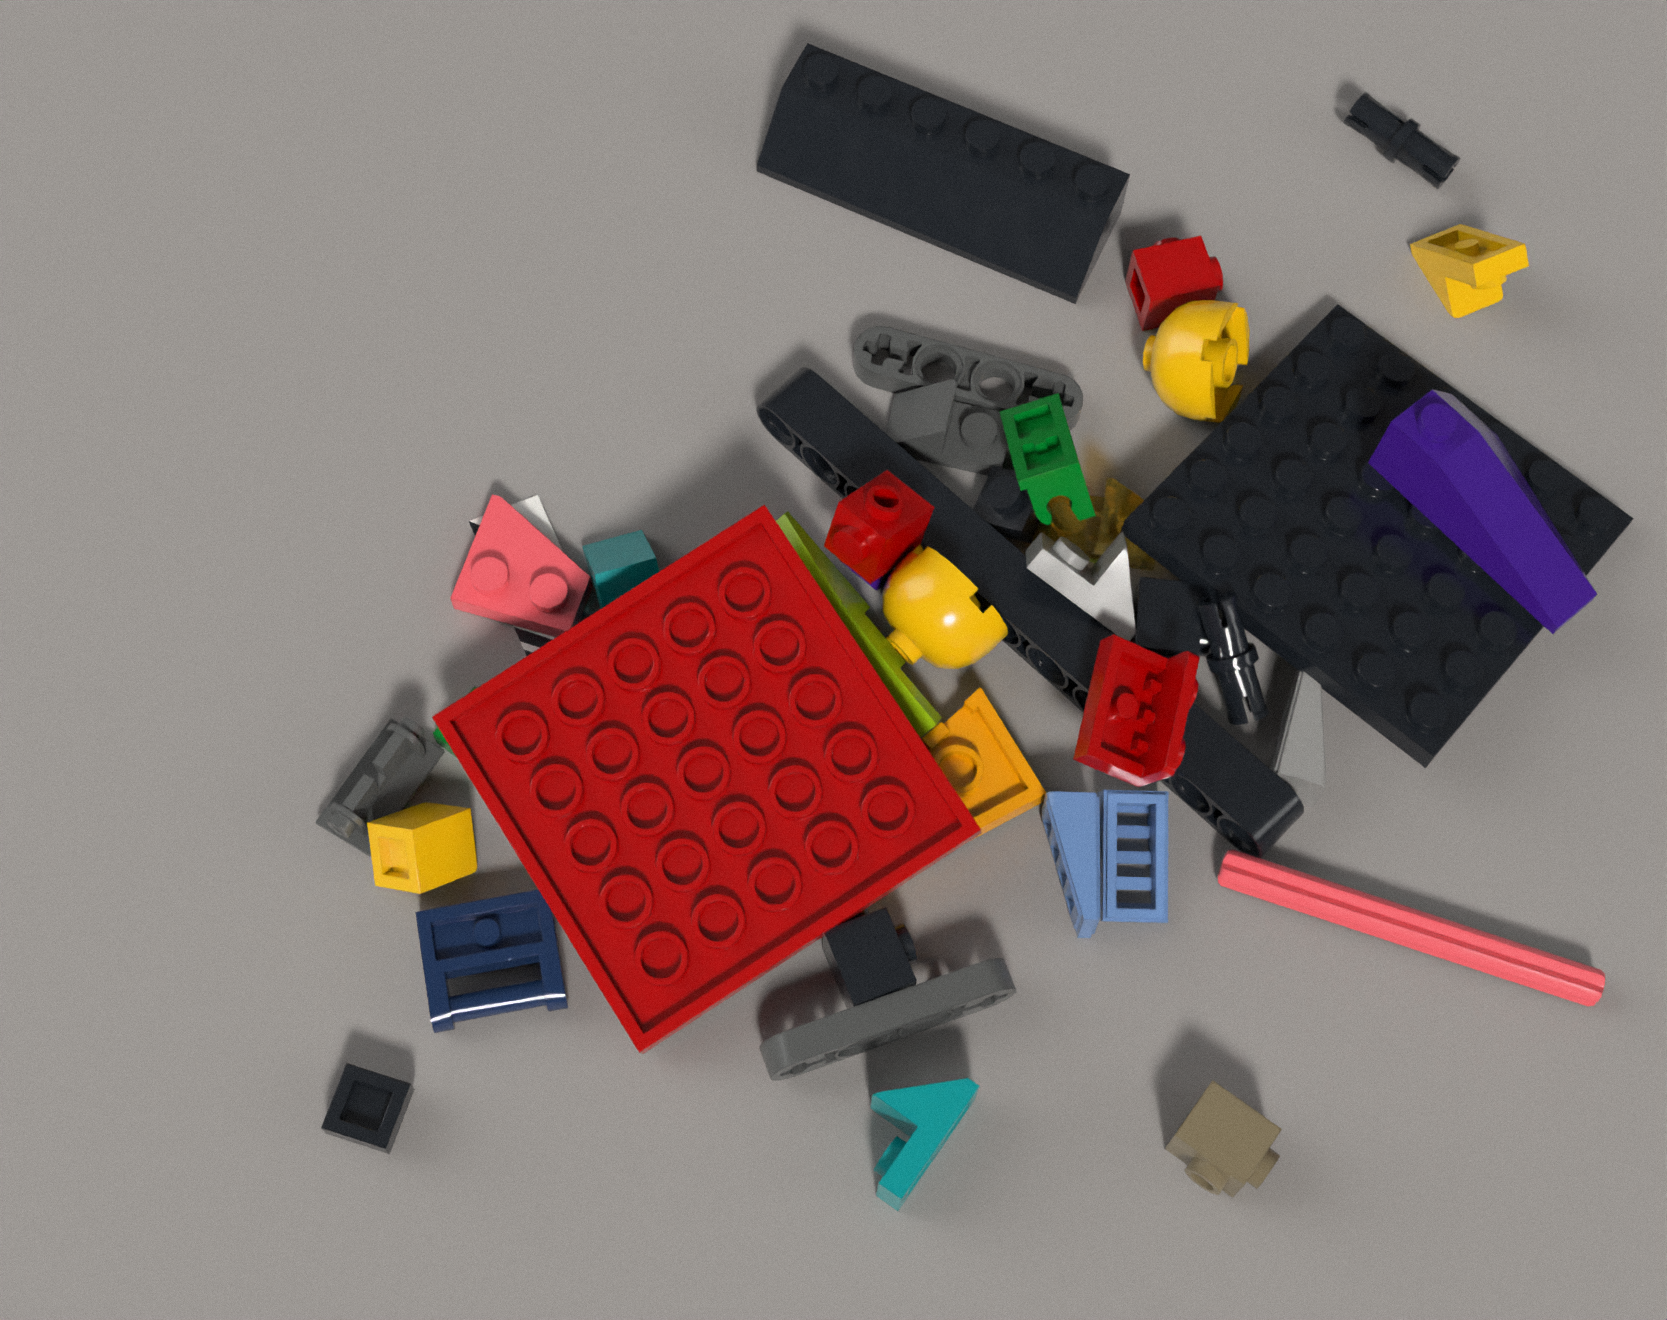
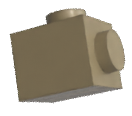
(1225, 1143)

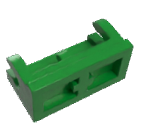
(1046, 456)

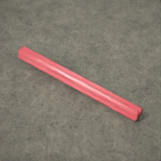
(1412, 928)

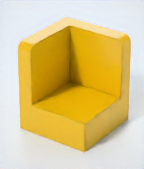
(422, 847)

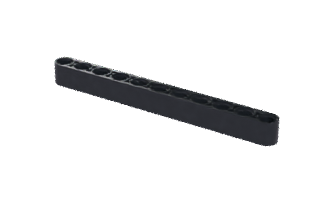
(1043, 626)

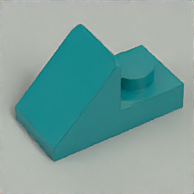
(929, 1118)

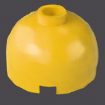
(1198, 357)
(937, 613)

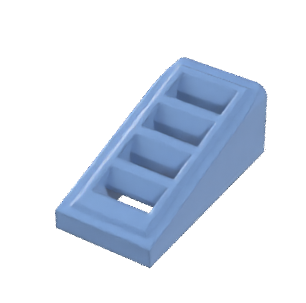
(1156, 807)
(1074, 840)

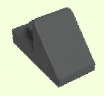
(947, 431)

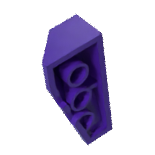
(1480, 500)

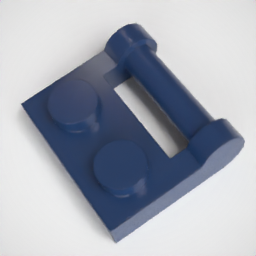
(484, 939)

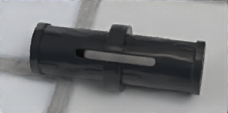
(1401, 140)
(1232, 658)

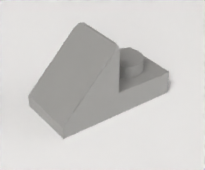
(1098, 590)

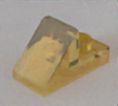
(1098, 532)

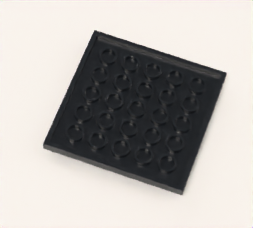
(1336, 558)

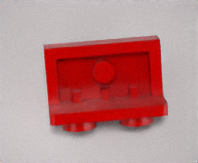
(1136, 712)

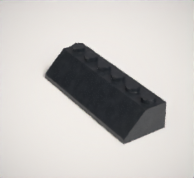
(942, 173)

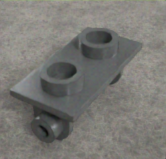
(381, 782)

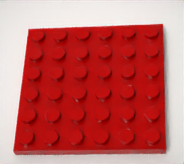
(705, 778)

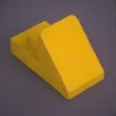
(1468, 266)

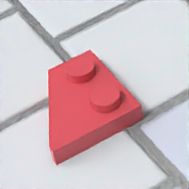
(520, 575)

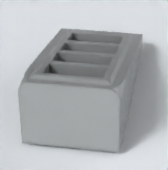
(1300, 741)

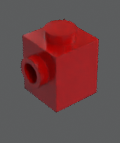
(1171, 276)
(878, 526)

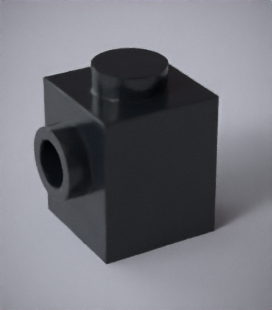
(1168, 618)
(870, 957)

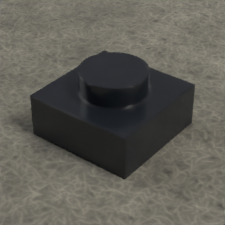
(1007, 506)
(367, 1108)

